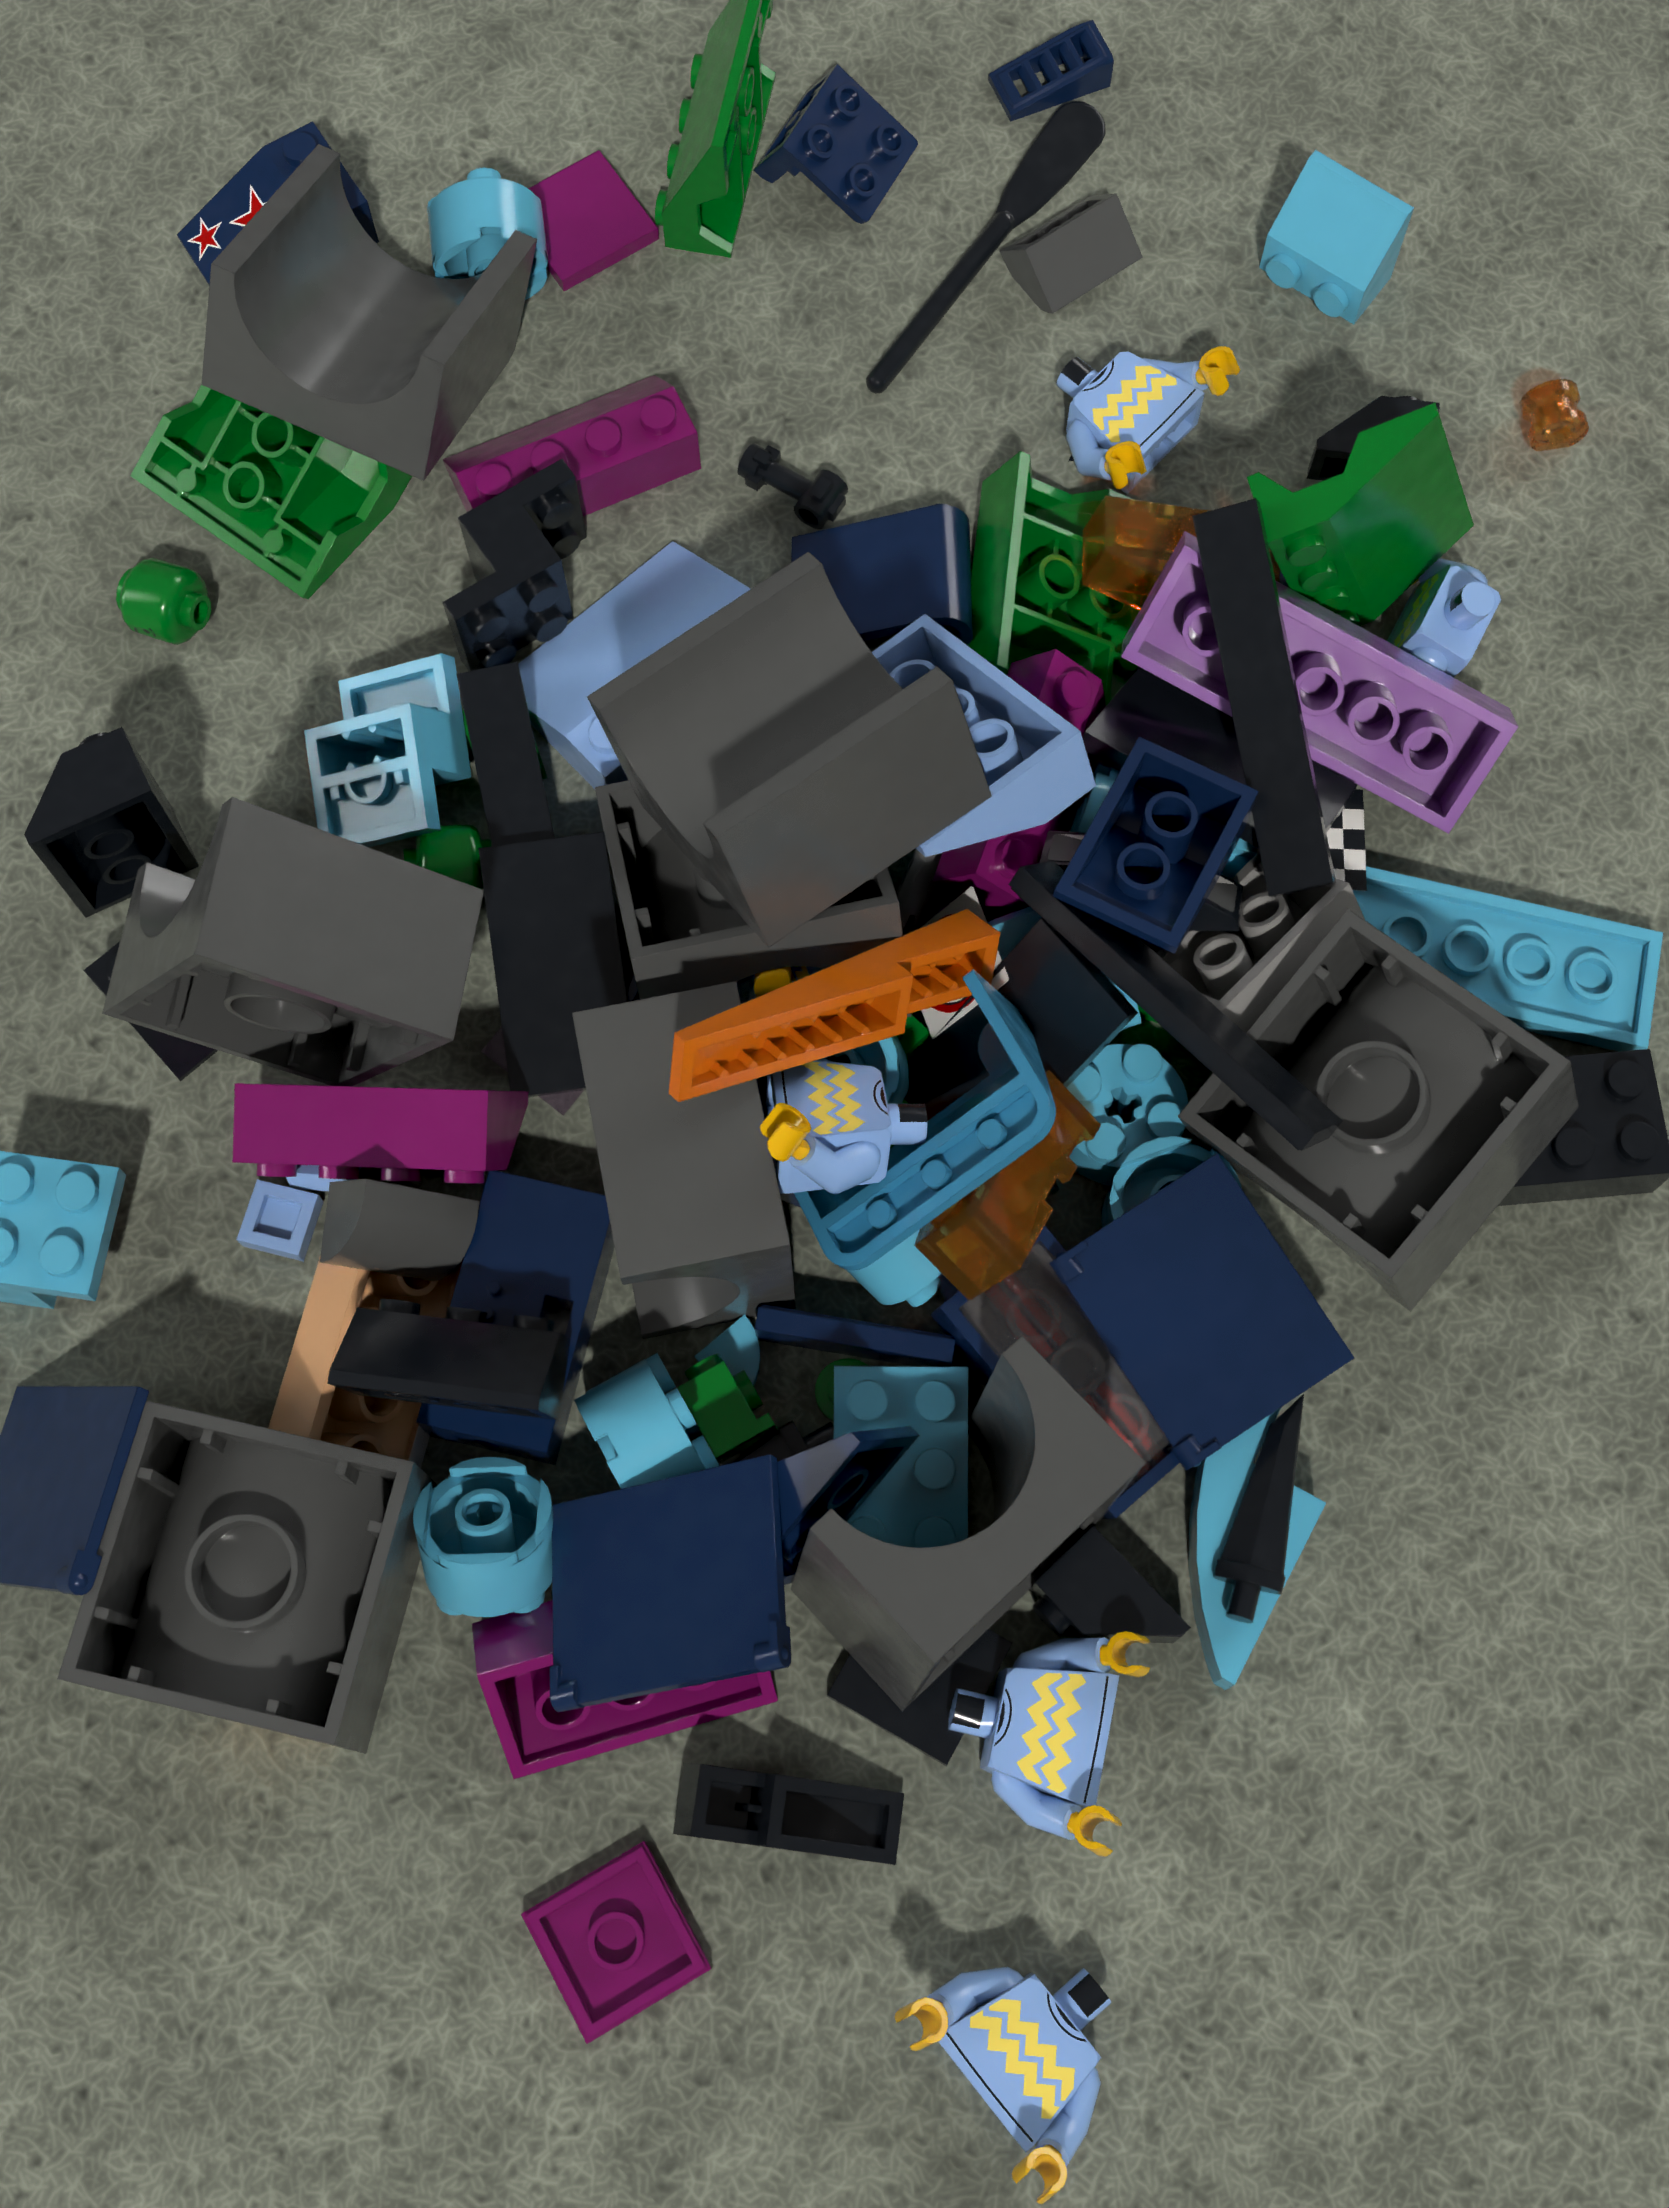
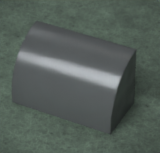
(1073, 252)
(396, 1229)

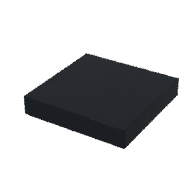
(927, 1717)

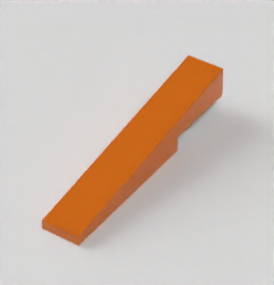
(834, 1008)

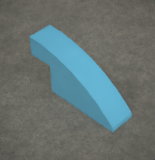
(1214, 1505)

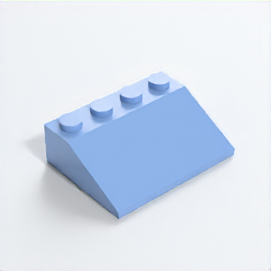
(609, 638)
(1024, 747)

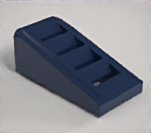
(1067, 49)

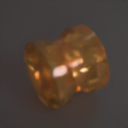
(1554, 415)

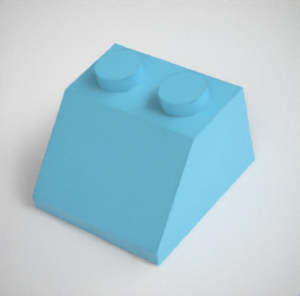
(1336, 238)

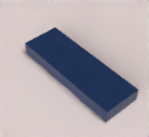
(853, 1337)

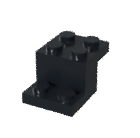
(516, 559)

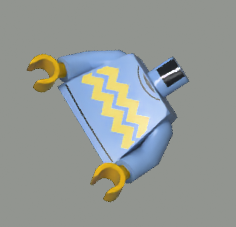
(1136, 410)
(1446, 616)
(834, 1126)
(1051, 1731)
(1022, 2057)

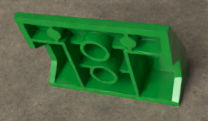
(718, 134)
(268, 487)
(1373, 527)
(1030, 578)

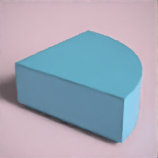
(737, 1348)

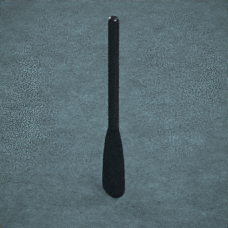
(1044, 170)

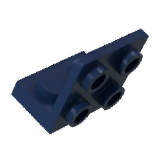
(841, 145)

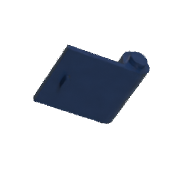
(899, 569)

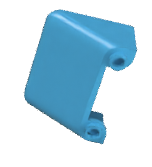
(961, 1151)

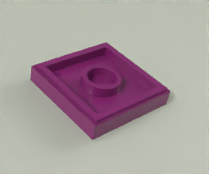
(590, 220)
(616, 1942)

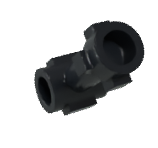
(817, 499)

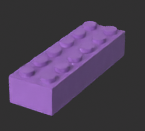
(1362, 700)

